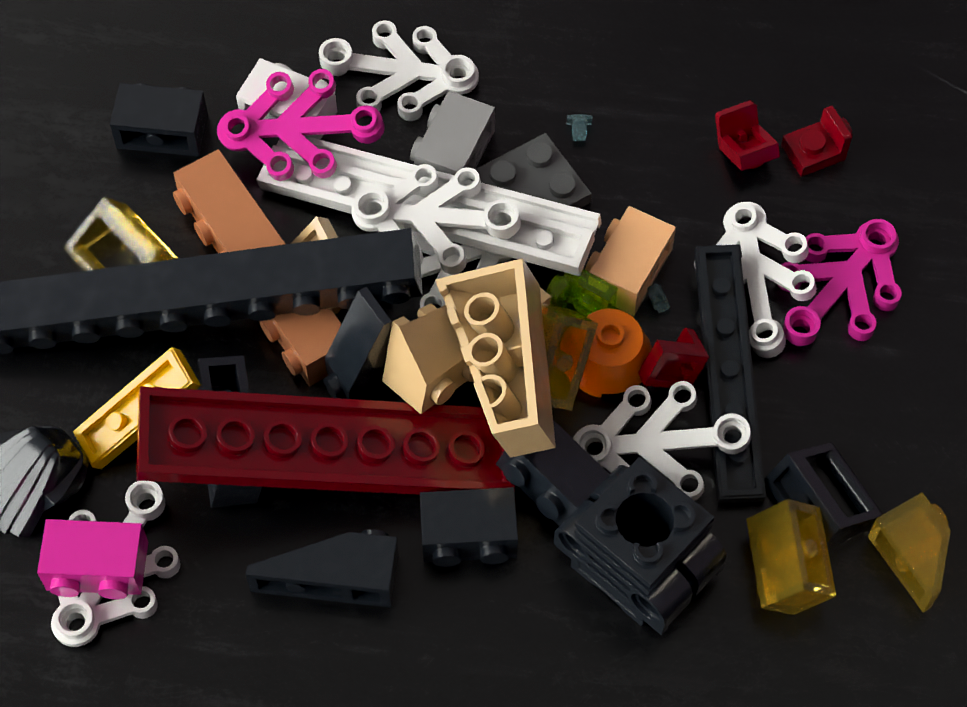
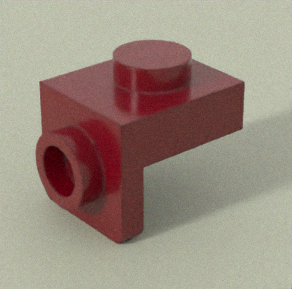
(743, 138)

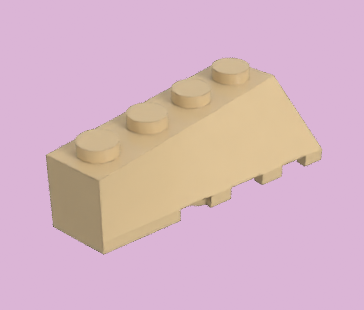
(504, 346)
(426, 358)

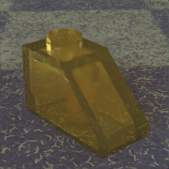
(915, 547)

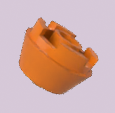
(615, 353)

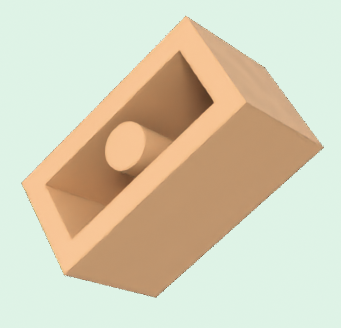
(632, 256)

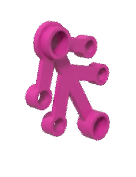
(293, 125)
(846, 277)

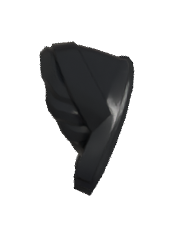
(37, 472)

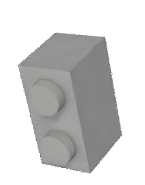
(455, 134)

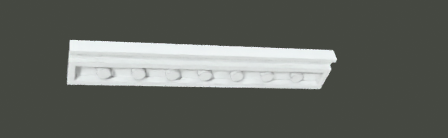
(548, 234)

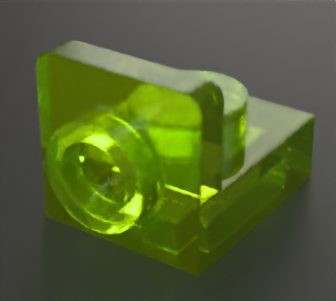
(583, 291)

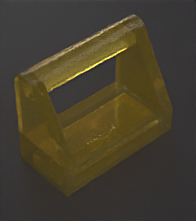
(126, 224)

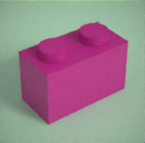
(93, 558)

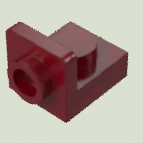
(819, 143)
(674, 361)

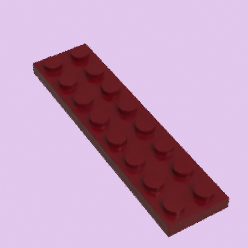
(313, 443)

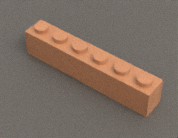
(235, 222)

